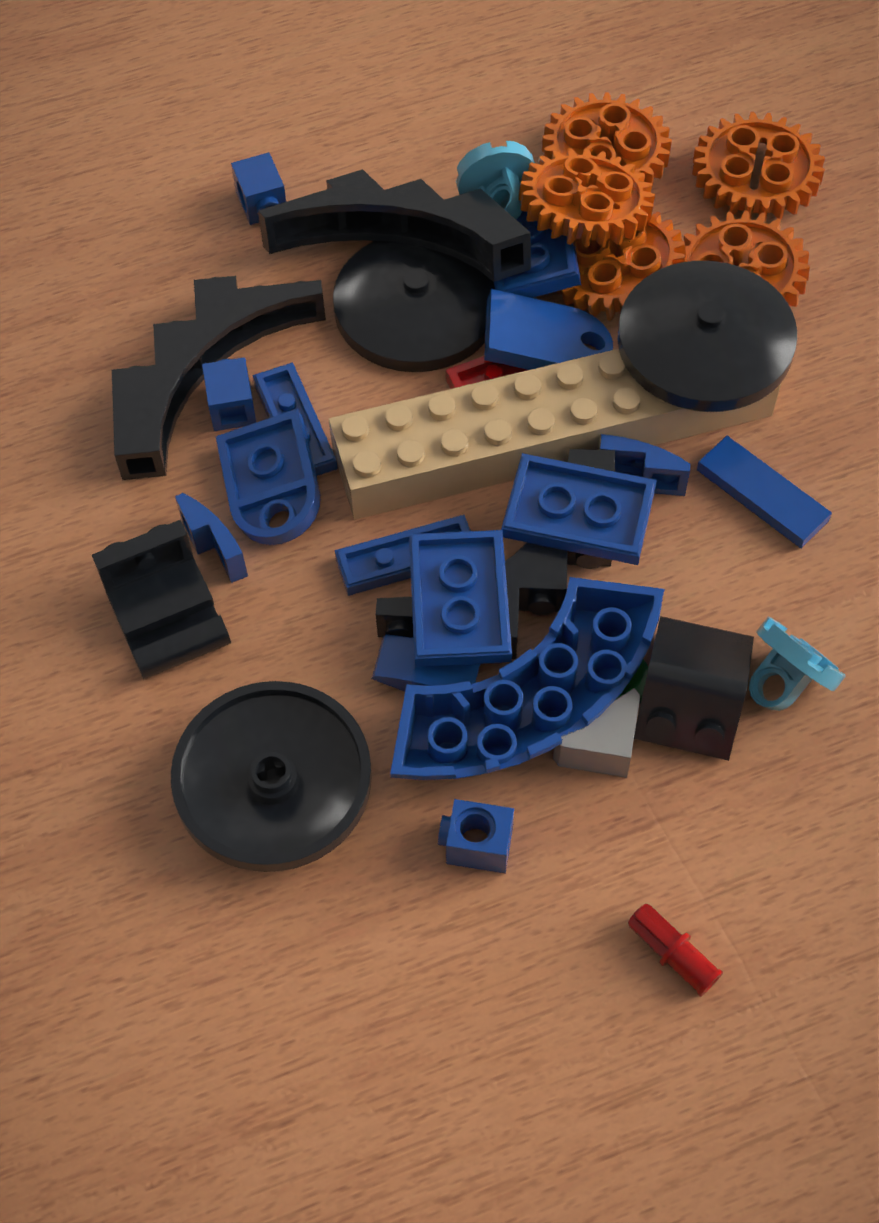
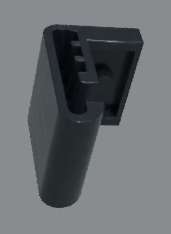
(160, 599)
(695, 688)

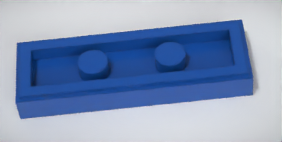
(282, 392)
(764, 491)
(386, 558)

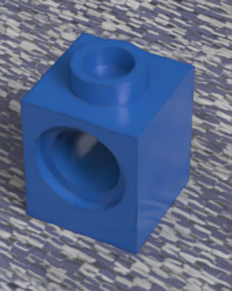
(257, 185)
(229, 393)
(484, 855)

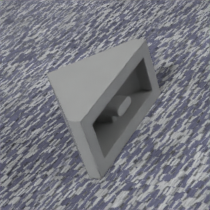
(605, 743)

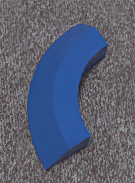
(537, 697)

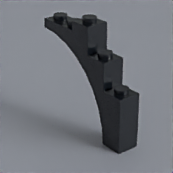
(359, 209)
(227, 319)
(533, 574)

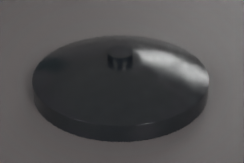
(411, 307)
(707, 336)
(271, 776)

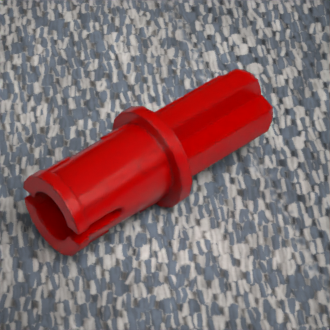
(674, 949)

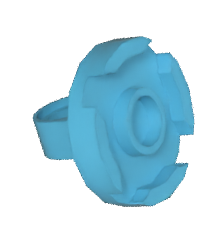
(496, 172)
(794, 662)

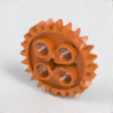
(613, 128)
(788, 174)
(586, 197)
(756, 248)
(615, 270)

